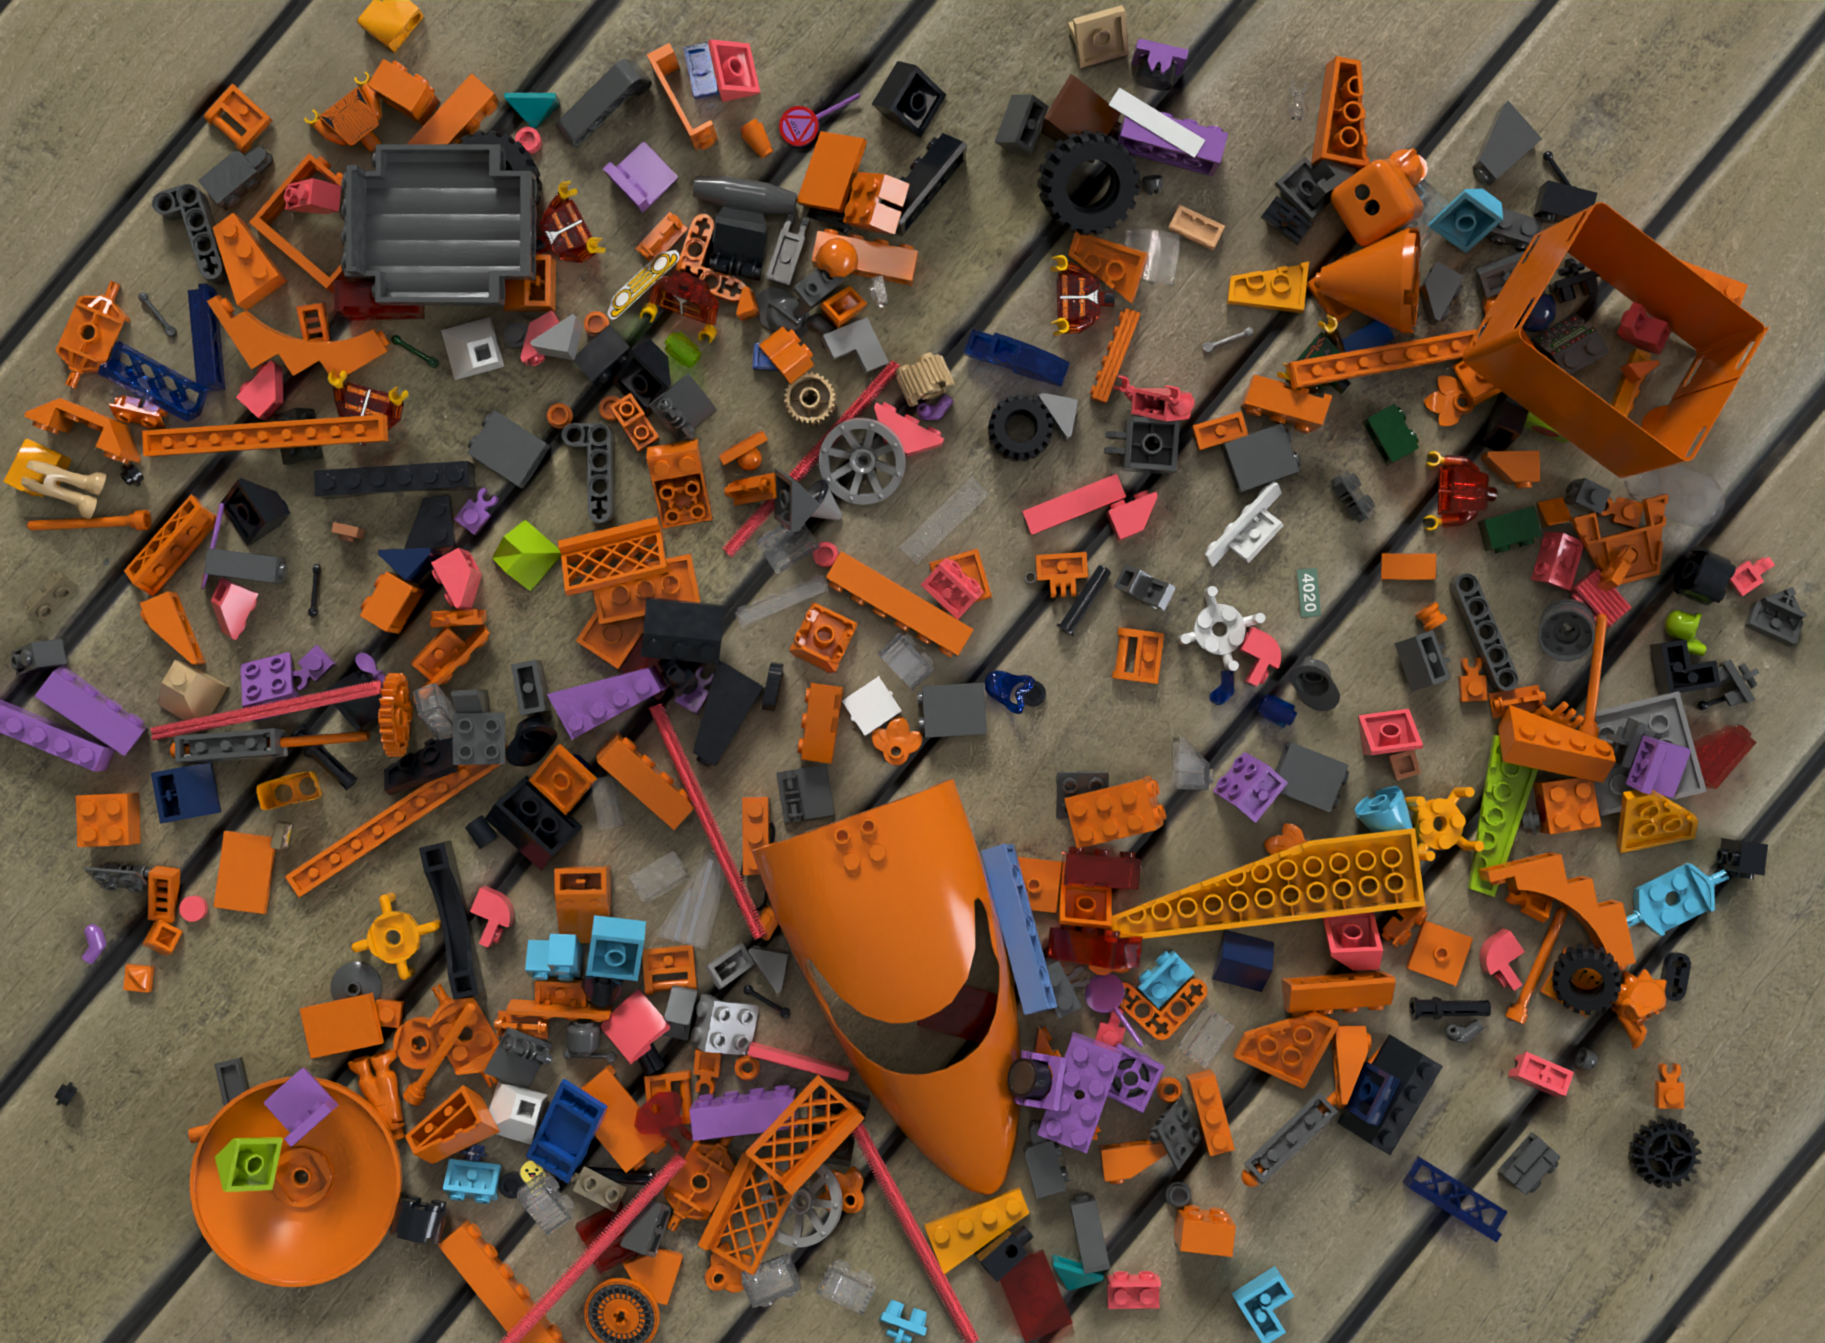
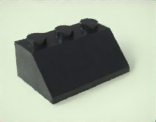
(682, 630)
(532, 823)

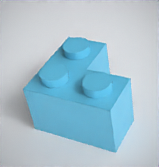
(554, 958)
(1259, 1299)

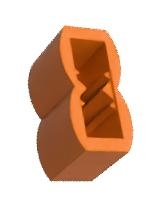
(787, 354)

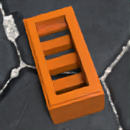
(322, 318)
(167, 878)
(769, 921)

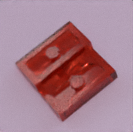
(593, 1226)

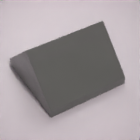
(793, 502)

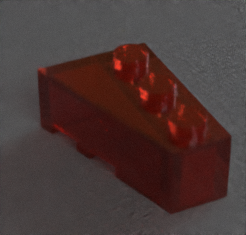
(356, 303)
(1100, 868)
(1094, 947)

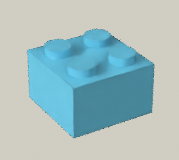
(616, 948)

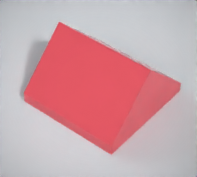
(734, 69)
(1388, 732)

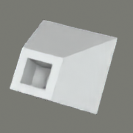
(472, 348)
(517, 1111)

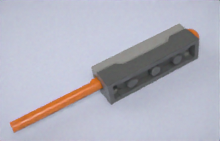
(250, 744)
(1291, 1138)

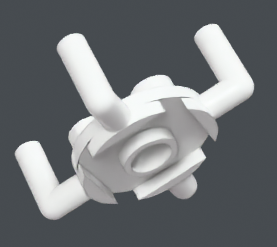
(1234, 625)

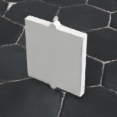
(871, 706)

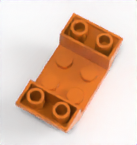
(61, 415)

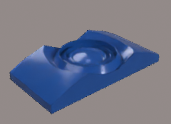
(566, 1131)

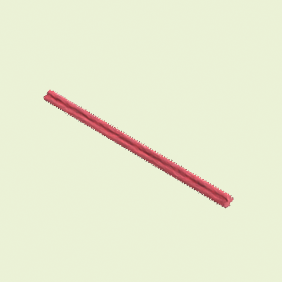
(812, 457)
(266, 710)
(707, 821)
(915, 1234)
(595, 1251)

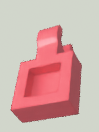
(1748, 575)
(1110, 1031)

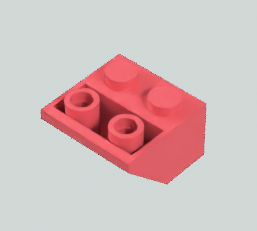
(459, 576)

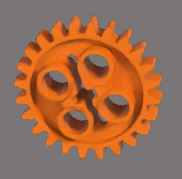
(395, 715)

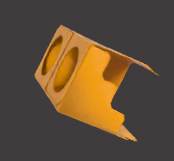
(390, 21)
(36, 452)
(266, 790)

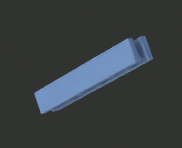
(1019, 929)

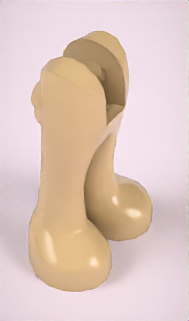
(84, 502)

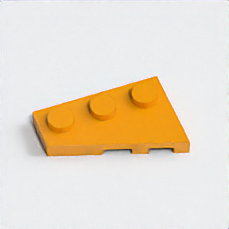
(1272, 289)

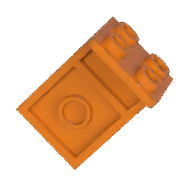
(1115, 812)

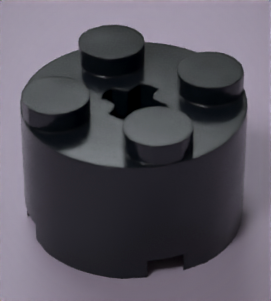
(1703, 576)
(419, 1220)

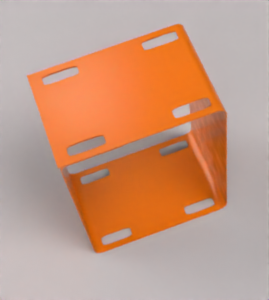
(1668, 292)

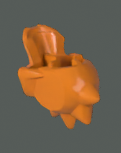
(1636, 1000)

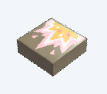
(281, 835)

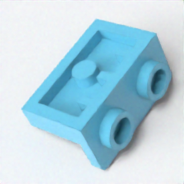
(1164, 978)
(472, 1180)

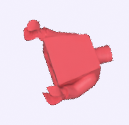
(1158, 403)

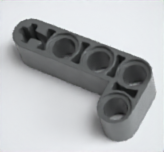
(602, 100)
(198, 235)
(595, 474)

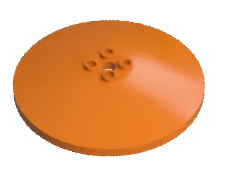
(300, 1229)

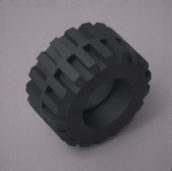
(1023, 406)
(1580, 998)

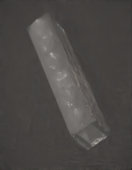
(781, 601)

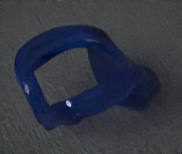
(1000, 685)

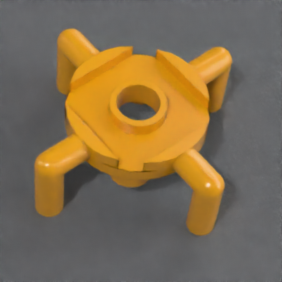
(1451, 819)
(409, 933)

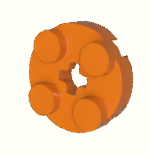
(407, 1049)

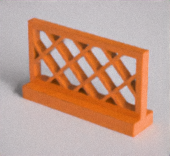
(610, 543)
(816, 1151)
(726, 1207)

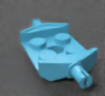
(1693, 894)

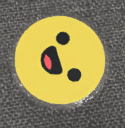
(529, 1170)

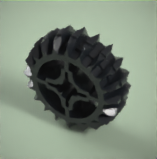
(1669, 1172)

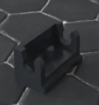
(860, 1100)

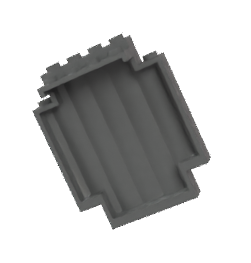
(439, 224)

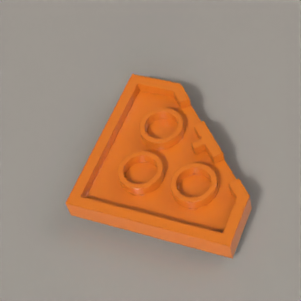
(1288, 1047)

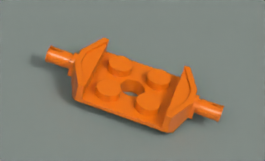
(107, 321)
(465, 1055)
(703, 1159)

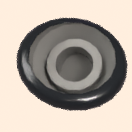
(828, 507)

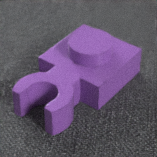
(474, 515)
(314, 665)
(694, 701)

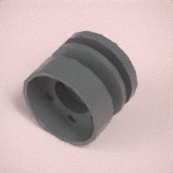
(1565, 644)

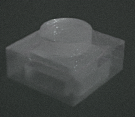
(878, 291)

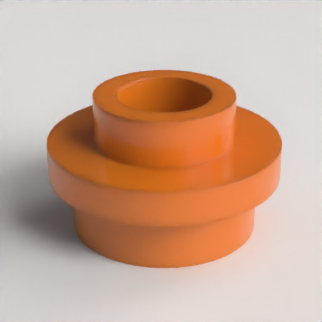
(747, 1075)
(1172, 1097)

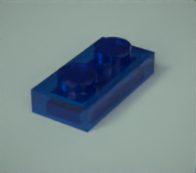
(701, 70)

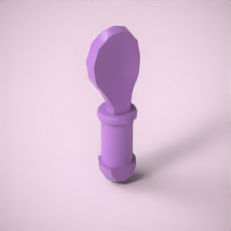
(367, 664)

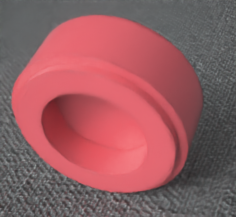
(529, 139)
(825, 554)
(193, 908)

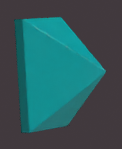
(533, 107)
(1072, 1273)

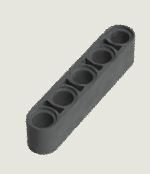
(1494, 639)

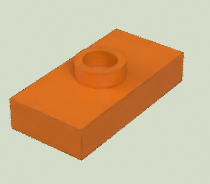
(1219, 430)

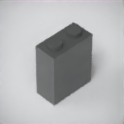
(507, 449)
(1261, 458)
(952, 710)
(1311, 776)

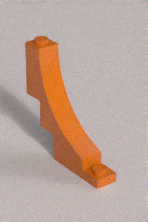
(261, 343)
(1546, 875)

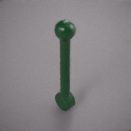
(432, 362)

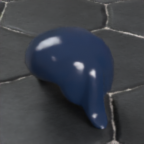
(1541, 315)

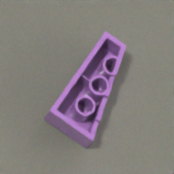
(599, 701)
(91, 710)

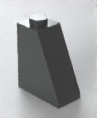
(1505, 144)
(245, 566)
(1089, 1233)

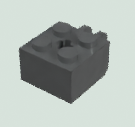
(1137, 456)

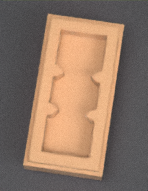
(1196, 227)

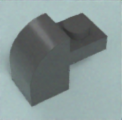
(1144, 587)

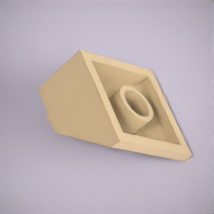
(190, 691)

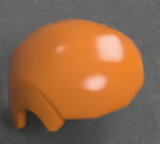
(837, 257)

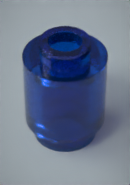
(1277, 710)

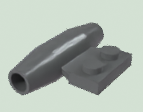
(744, 200)

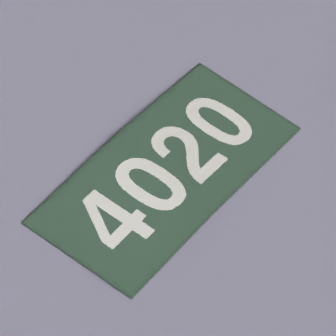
(1309, 592)

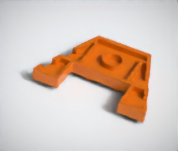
(1642, 540)

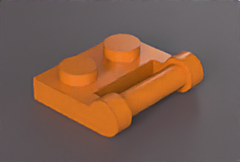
(244, 112)
(1146, 659)
(669, 960)
(663, 1083)

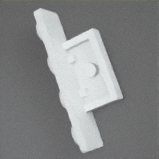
(1250, 530)

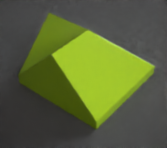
(526, 555)
(249, 1163)

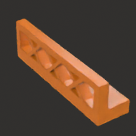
(172, 547)

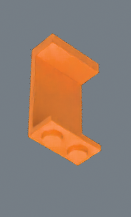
(663, 63)
(618, 1129)

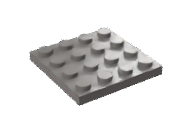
(1668, 720)

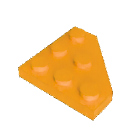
(1652, 821)

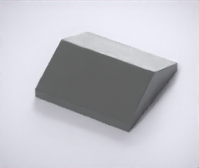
(1298, 186)

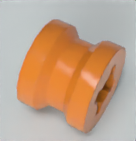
(1431, 616)

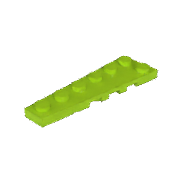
(1501, 811)

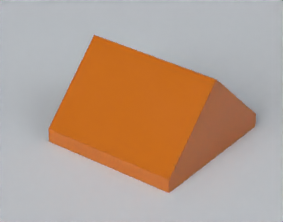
(1085, 906)

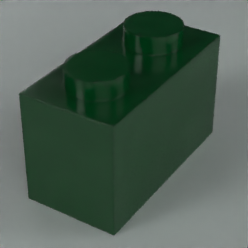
(1391, 434)
(1508, 529)

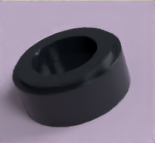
(1035, 695)
(510, 1184)

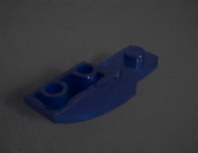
(1018, 356)

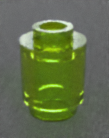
(682, 349)

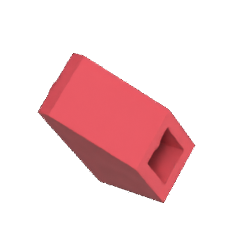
(313, 197)
(537, 327)
(264, 392)
(1131, 517)
(232, 606)

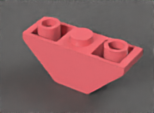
(912, 436)

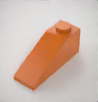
(170, 622)
(1349, 1052)
(1128, 1159)

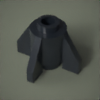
(601, 990)

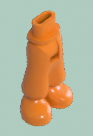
(381, 1089)

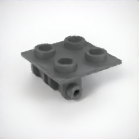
(683, 408)
(1364, 504)
(479, 738)
(1077, 783)
(805, 793)
(115, 876)
(518, 1058)
(1176, 1132)

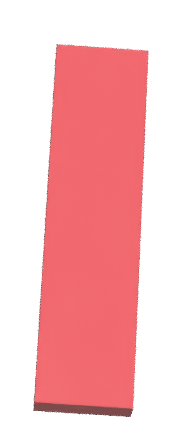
(1074, 504)
(798, 1061)

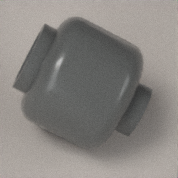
(583, 1037)

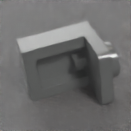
(1587, 495)

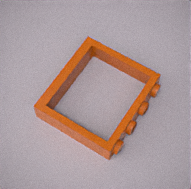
(277, 204)

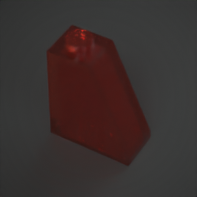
(1722, 752)

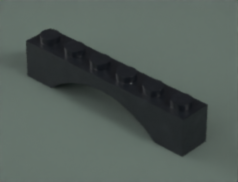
(395, 478)
(461, 953)

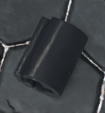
(481, 832)
(651, 1061)

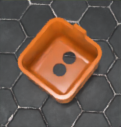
(1392, 191)

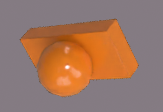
(747, 454)

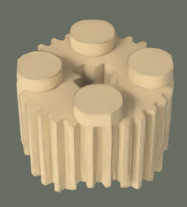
(924, 379)
(819, 411)

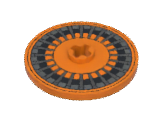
(624, 1295)

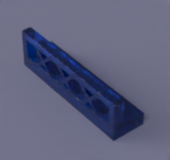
(206, 339)
(152, 390)
(1451, 1207)

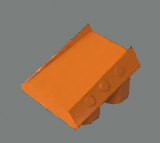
(823, 638)

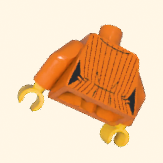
(351, 118)

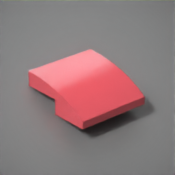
(634, 1026)

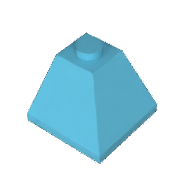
(1468, 218)

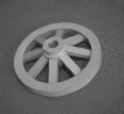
(859, 466)
(800, 1209)

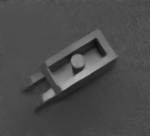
(236, 176)
(1043, 1163)

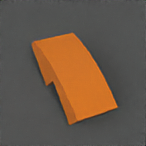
(634, 422)
(1409, 566)

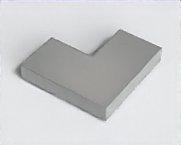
(861, 340)

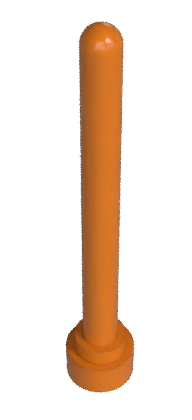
(139, 520)
(1589, 725)
(1518, 1010)
(416, 1092)

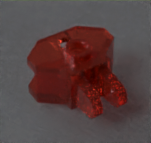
(664, 1120)

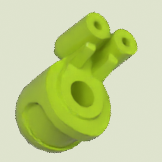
(1684, 626)

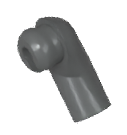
(819, 323)
(1463, 1034)

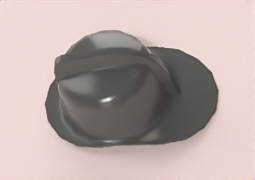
(776, 311)
(1315, 685)

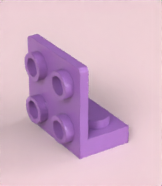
(641, 176)
(267, 681)
(1658, 767)
(1250, 786)
(300, 1105)

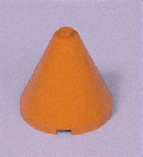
(1379, 280)

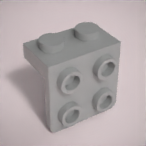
(724, 1026)

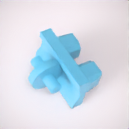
(914, 1325)

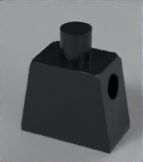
(993, 1254)

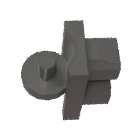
(1741, 692)
(1627, 741)

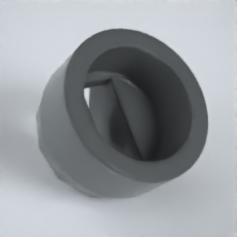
(1151, 183)
(1586, 1058)

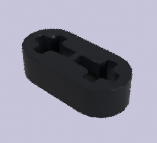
(772, 686)
(1678, 975)

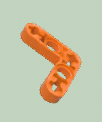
(696, 263)
(1165, 1014)

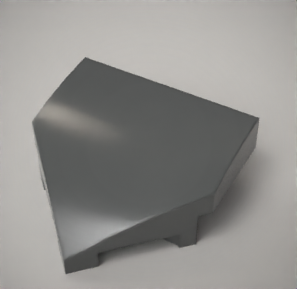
(1777, 617)

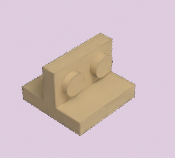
(1100, 36)

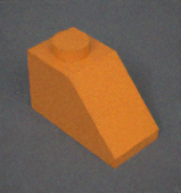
(1514, 466)

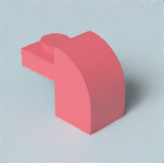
(1643, 330)
(1265, 651)
(497, 909)
(1497, 953)

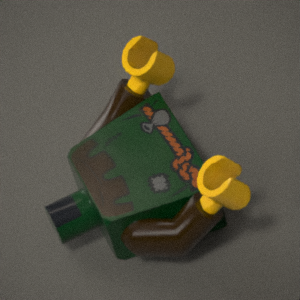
(1322, 345)

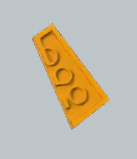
(968, 1230)

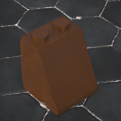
(1078, 110)

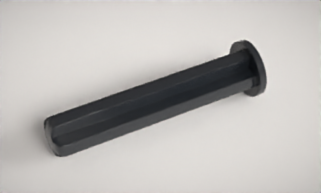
(1084, 600)
(637, 1177)

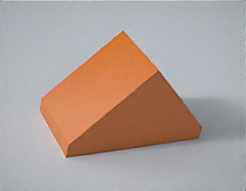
(842, 307)

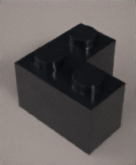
(1676, 672)

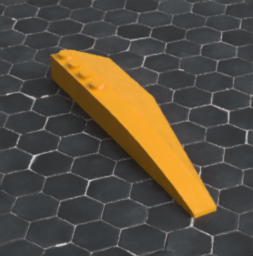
(1293, 885)

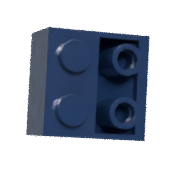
(185, 792)

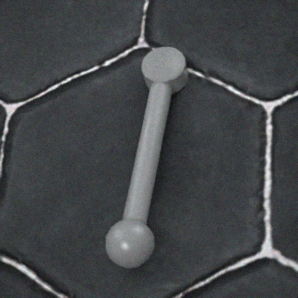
(1208, 347)

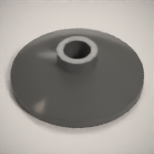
(356, 973)

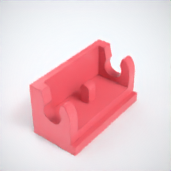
(1541, 1074)

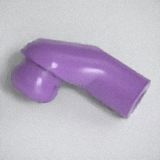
(934, 411)
(96, 943)

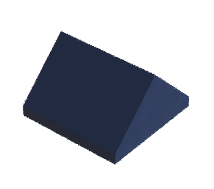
(411, 563)
(1244, 961)
(1372, 1094)

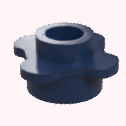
(473, 1152)

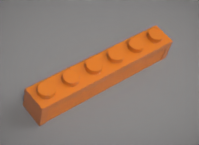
(1113, 361)

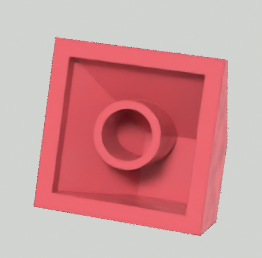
(1354, 940)

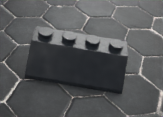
(929, 177)
(1416, 1076)

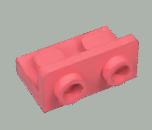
(1558, 560)
(952, 587)
(1133, 1291)

